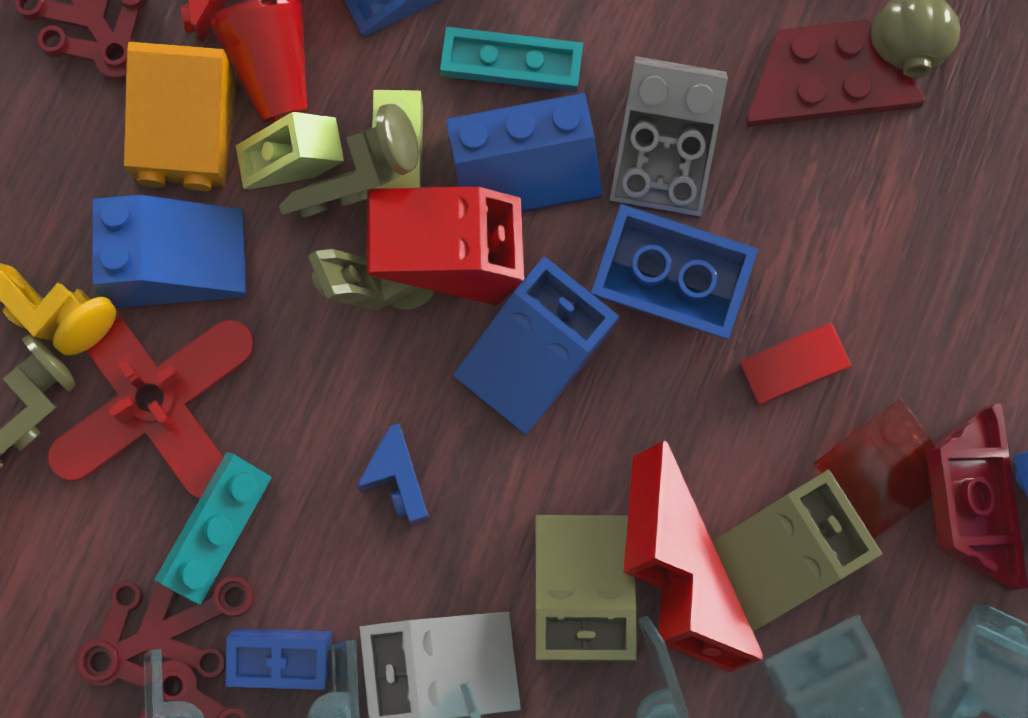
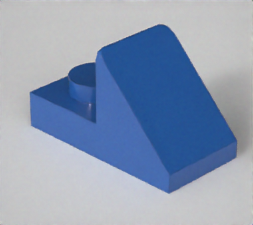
(391, 465)

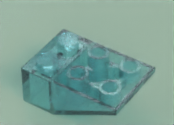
(834, 675)

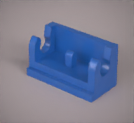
(278, 658)

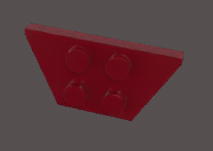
(828, 75)
(977, 498)

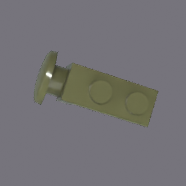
(378, 159)
(345, 280)
(30, 383)

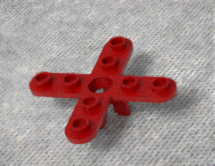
(168, 425)

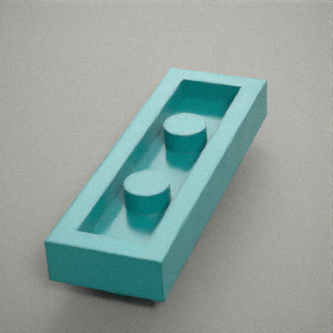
(511, 59)
(213, 528)

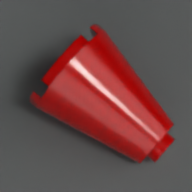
(266, 53)

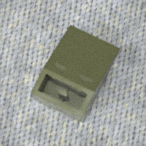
(794, 549)
(581, 592)

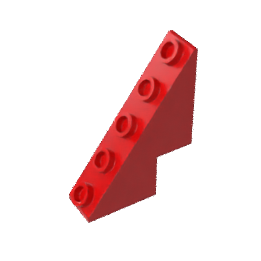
(674, 552)

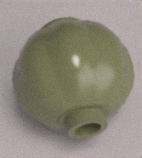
(915, 34)

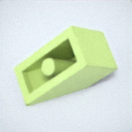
(290, 151)

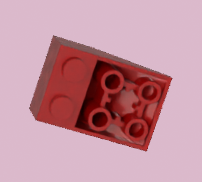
(447, 240)

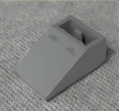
(668, 136)
(421, 663)

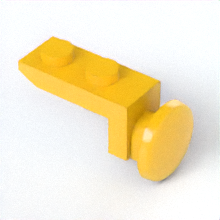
(62, 316)

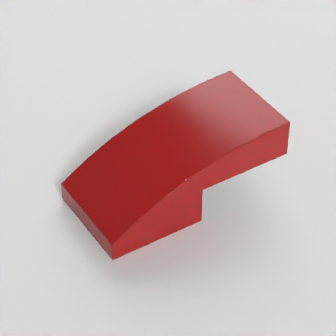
(795, 364)

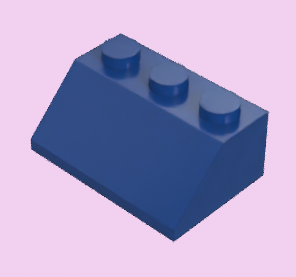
(529, 151)
(674, 272)

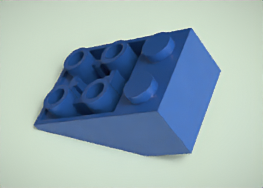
(536, 345)

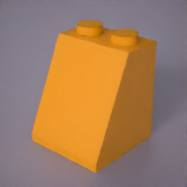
(178, 115)

